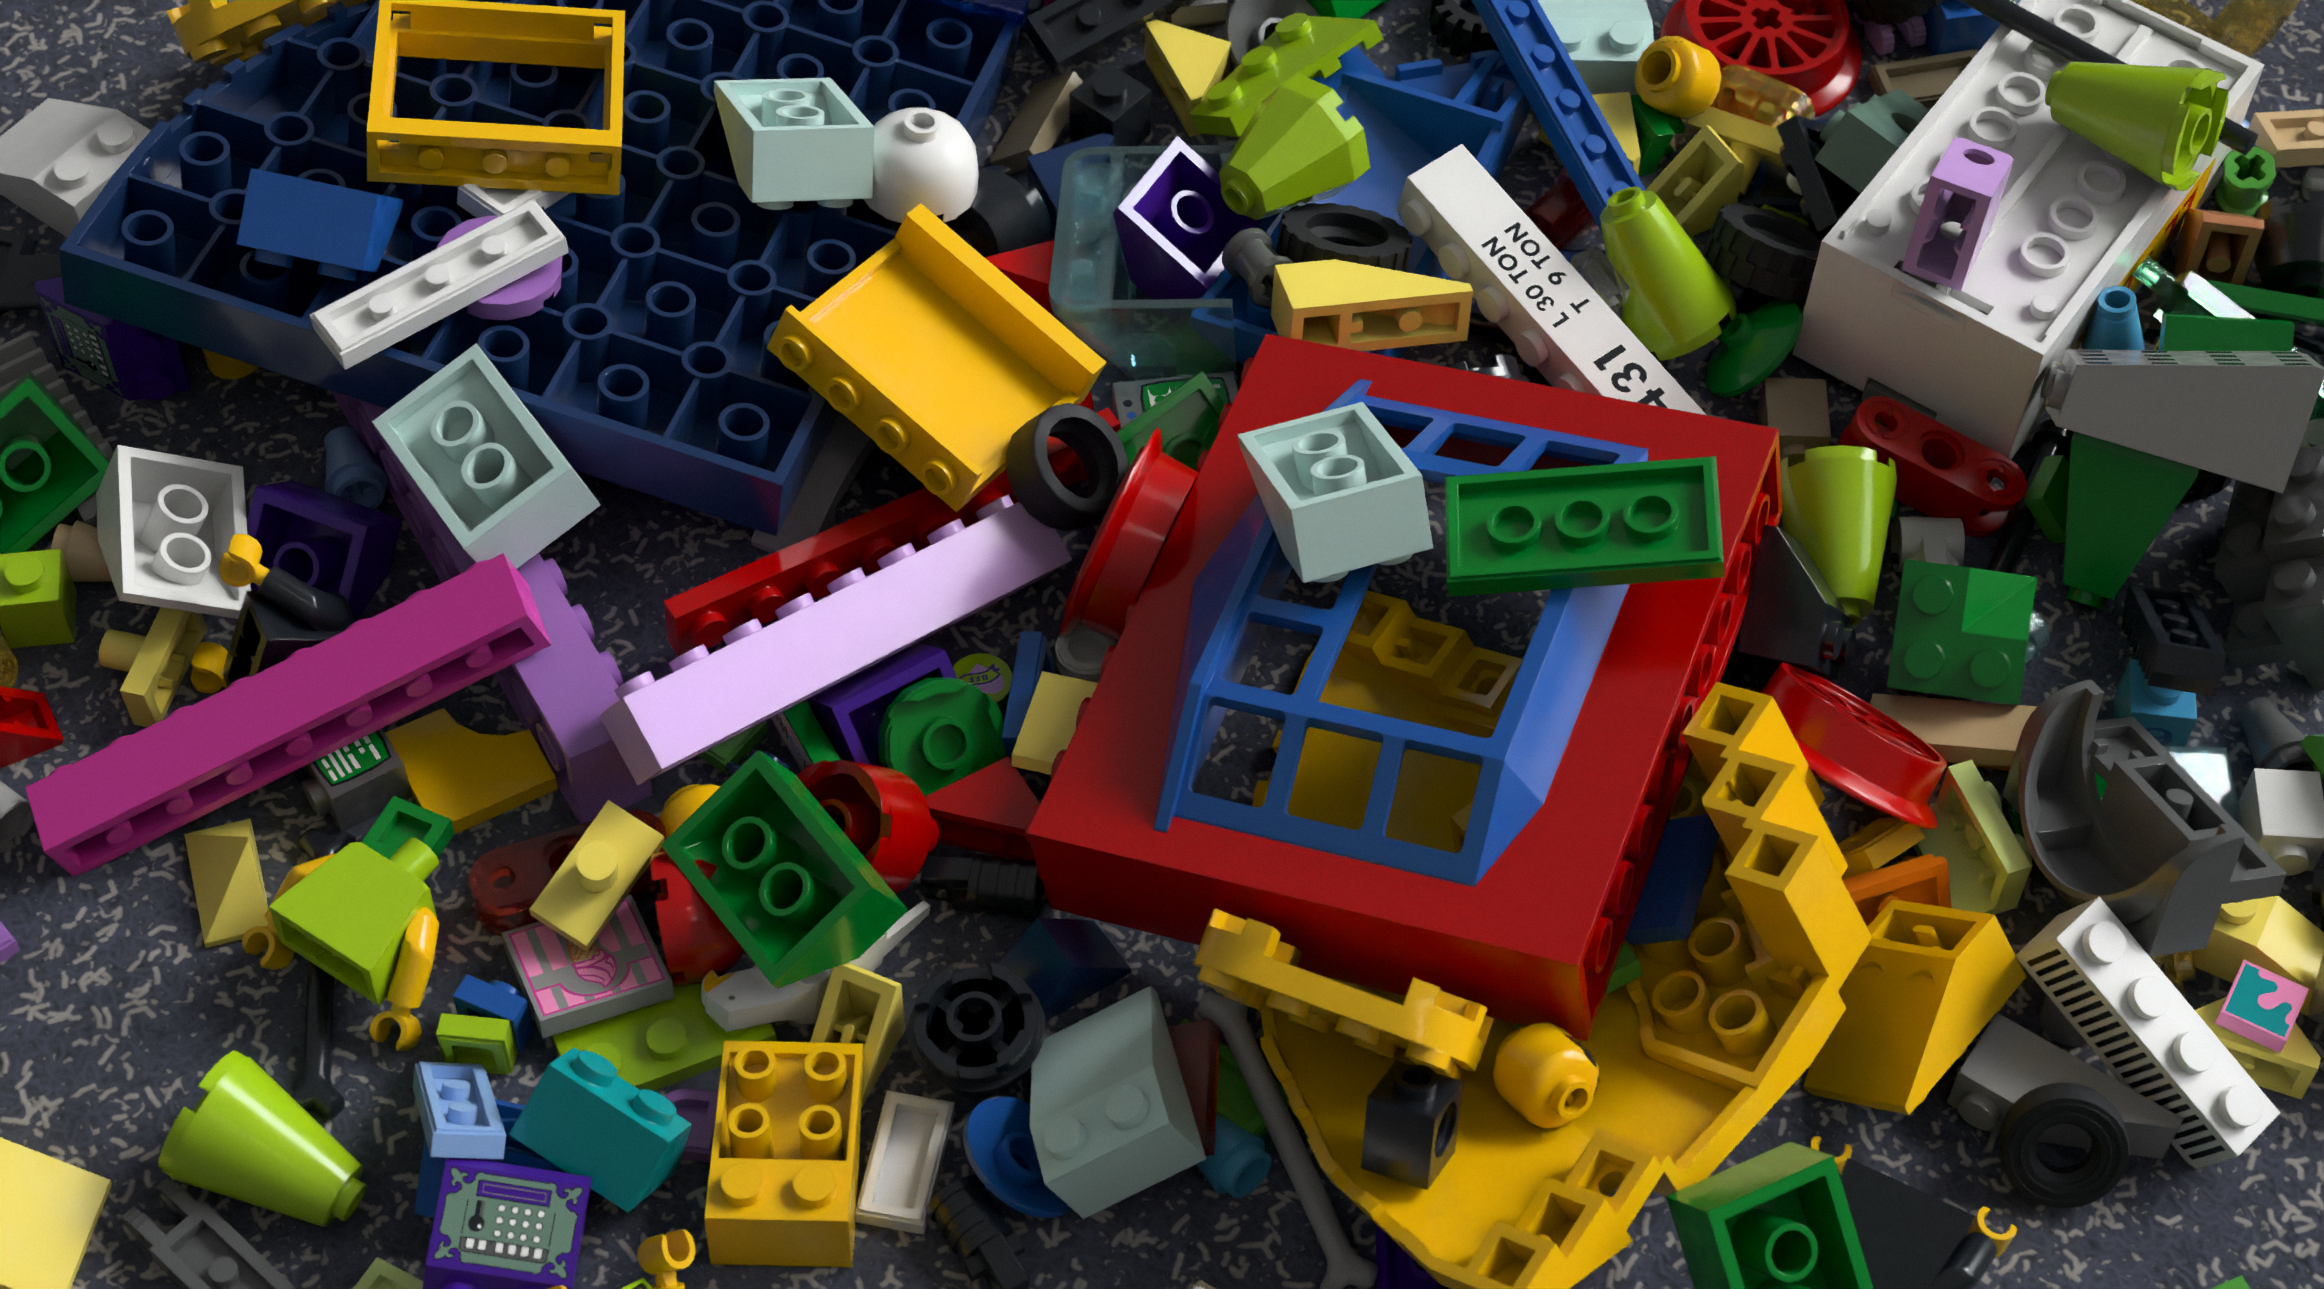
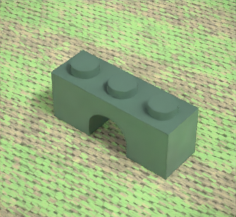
(1868, 136)

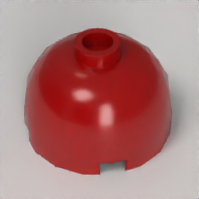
(689, 928)

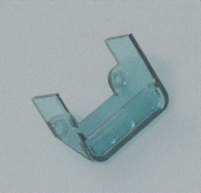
(1092, 284)

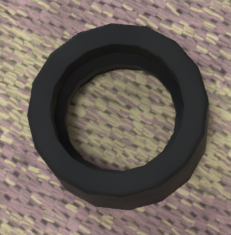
(1038, 486)

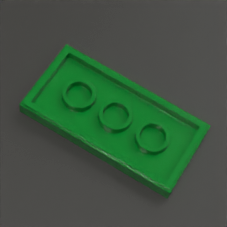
(1583, 527)

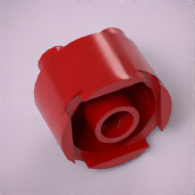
(879, 814)

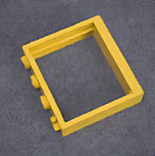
(491, 152)

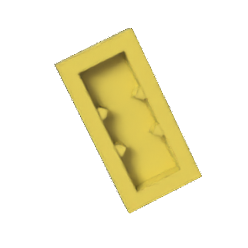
(1745, 137)
(153, 661)
(597, 875)

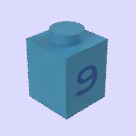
(2161, 711)

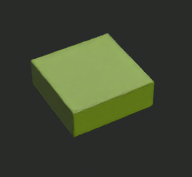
(477, 1042)

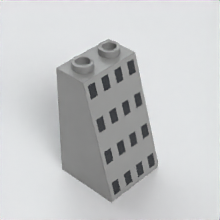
(2198, 408)

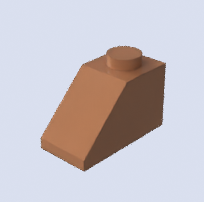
(2217, 245)

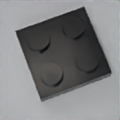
(1824, 193)

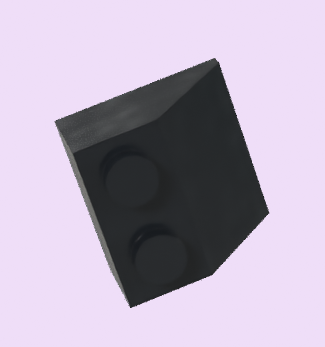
(1794, 611)

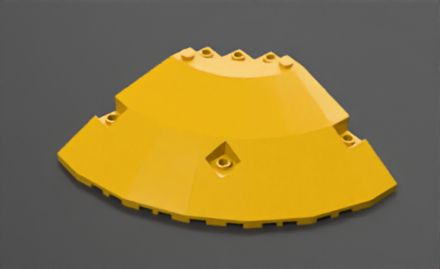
(1679, 1053)

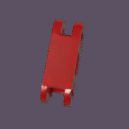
(1937, 466)

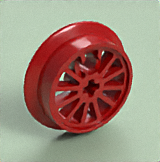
(1773, 32)
(1128, 541)
(1858, 745)

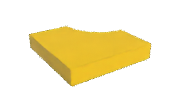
(469, 772)

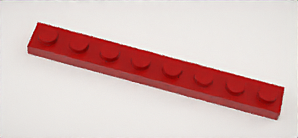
(810, 565)

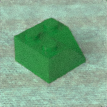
(1962, 632)

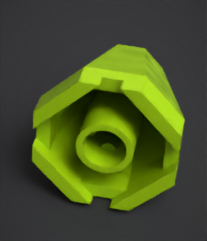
(1293, 152)

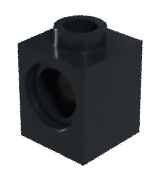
(1411, 1124)

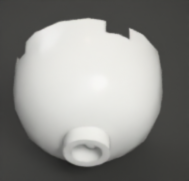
(925, 161)

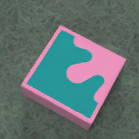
(2261, 1006)

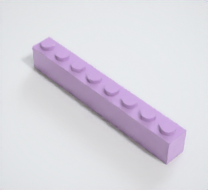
(829, 639)

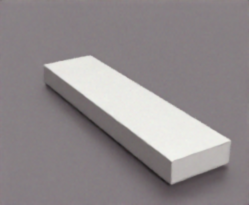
(439, 284)

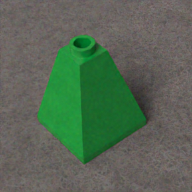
(2115, 513)

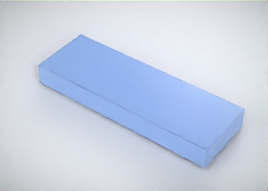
(458, 1111)

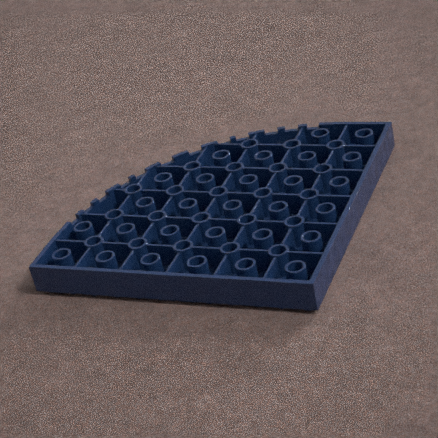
(668, 292)

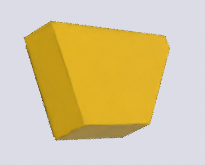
(1878, 844)

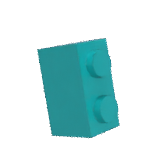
(603, 1128)

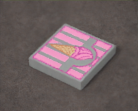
(581, 987)

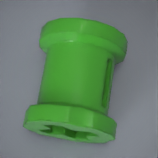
(2245, 181)

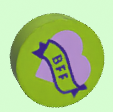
(987, 674)

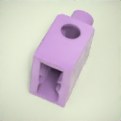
(1961, 190)

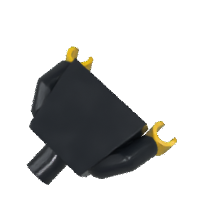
(272, 620)
(1912, 1236)

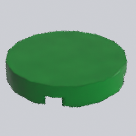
(940, 732)

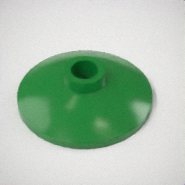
(1752, 347)

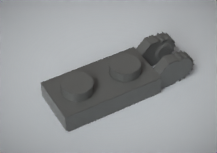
(202, 1247)

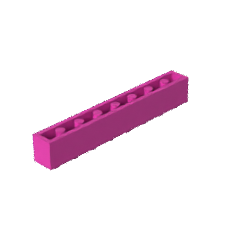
(287, 716)

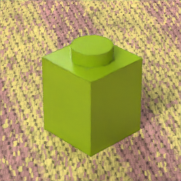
(37, 599)

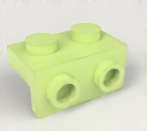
(1982, 852)

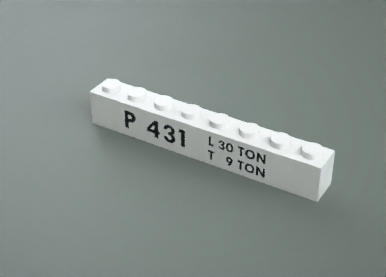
(1530, 286)

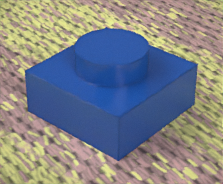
(495, 1001)

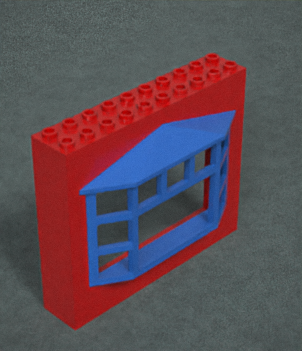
(1566, 783)

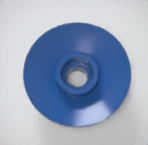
(1005, 1157)

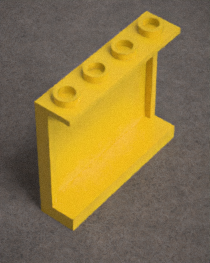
(935, 356)

